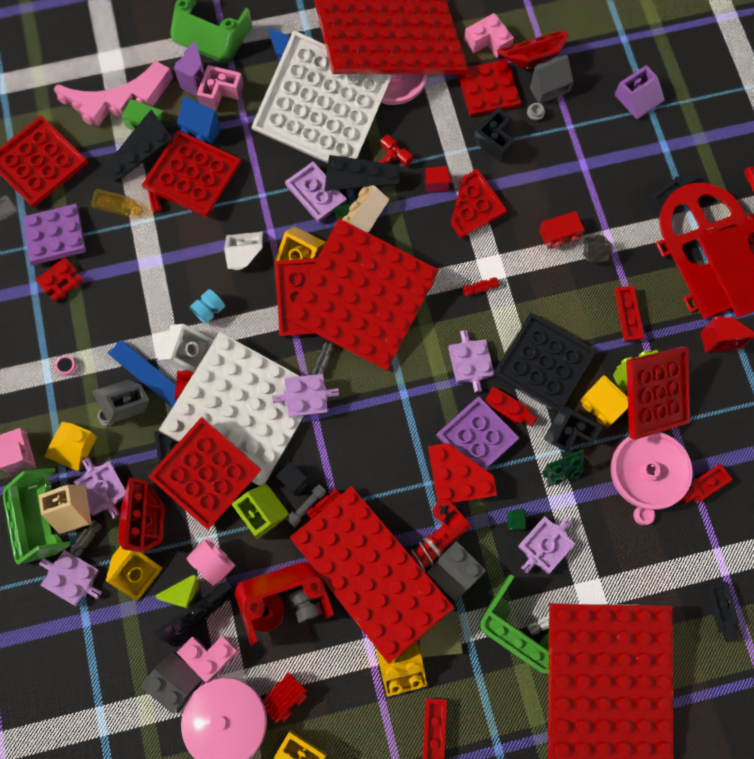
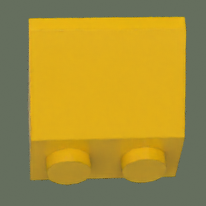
(299, 245)
(605, 401)

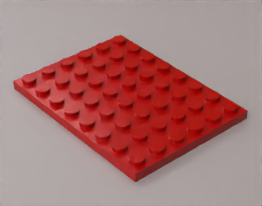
(390, 37)
(610, 681)

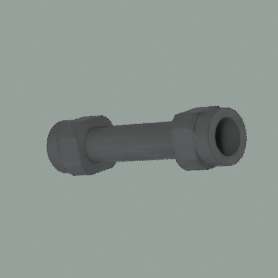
(318, 493)

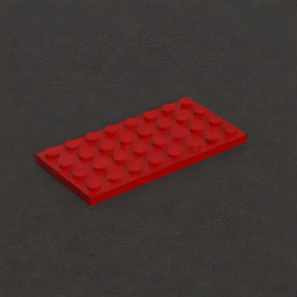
(371, 575)

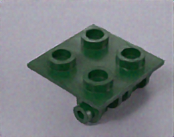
(564, 468)

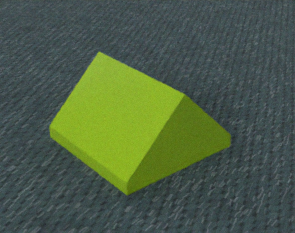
(183, 593)

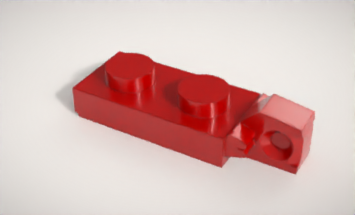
(509, 407)
(707, 484)

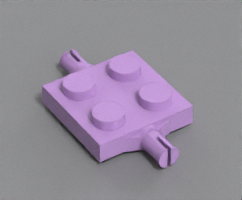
(471, 361)
(305, 395)
(102, 487)
(546, 545)
(70, 578)

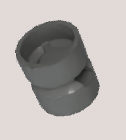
(306, 607)

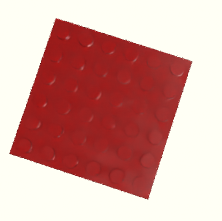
(362, 294)

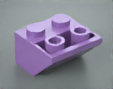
(190, 70)
(640, 92)

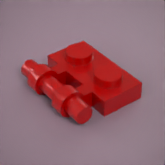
(58, 275)

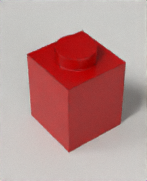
(437, 179)

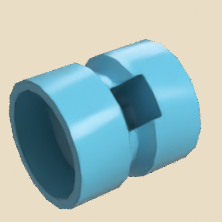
(207, 306)

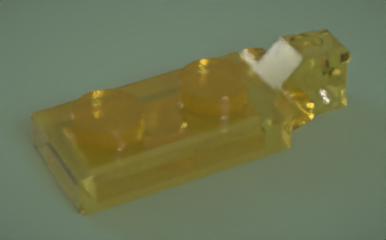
(115, 203)

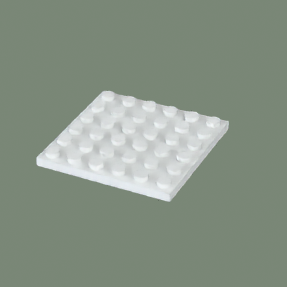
(316, 108)
(235, 395)

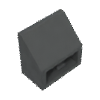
(551, 79)
(121, 400)

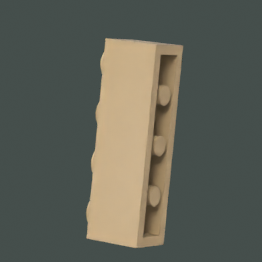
(367, 208)

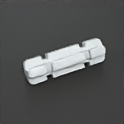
(541, 624)

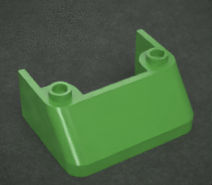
(212, 40)
(28, 529)
(497, 628)

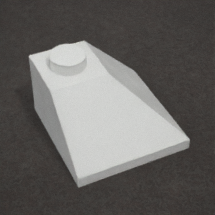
(242, 248)

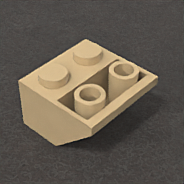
(66, 508)

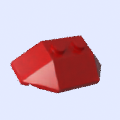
(535, 50)
(141, 517)

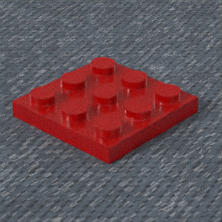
(489, 87)

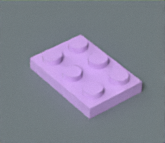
(309, 188)

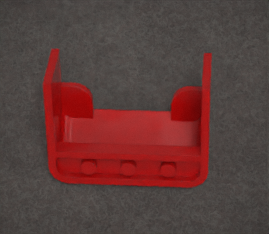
(250, 592)

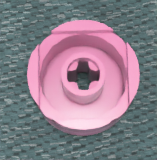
(210, 561)

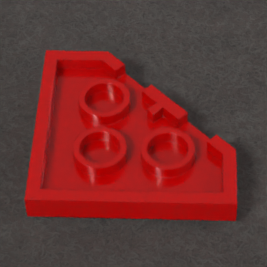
(475, 205)
(458, 476)

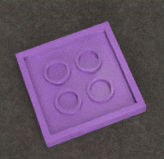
(54, 234)
(478, 434)

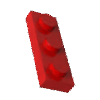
(629, 314)
(434, 728)

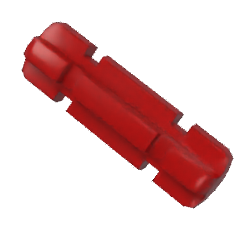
(155, 202)
(481, 286)
(312, 512)

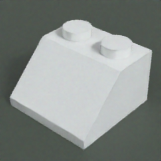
(184, 348)

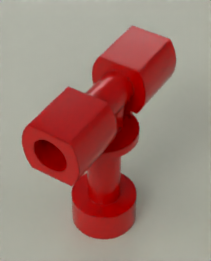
(394, 153)

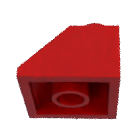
(725, 335)

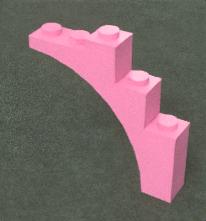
(96, 105)

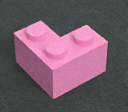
(488, 33)
(219, 83)
(16, 452)
(208, 662)

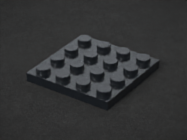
(544, 363)

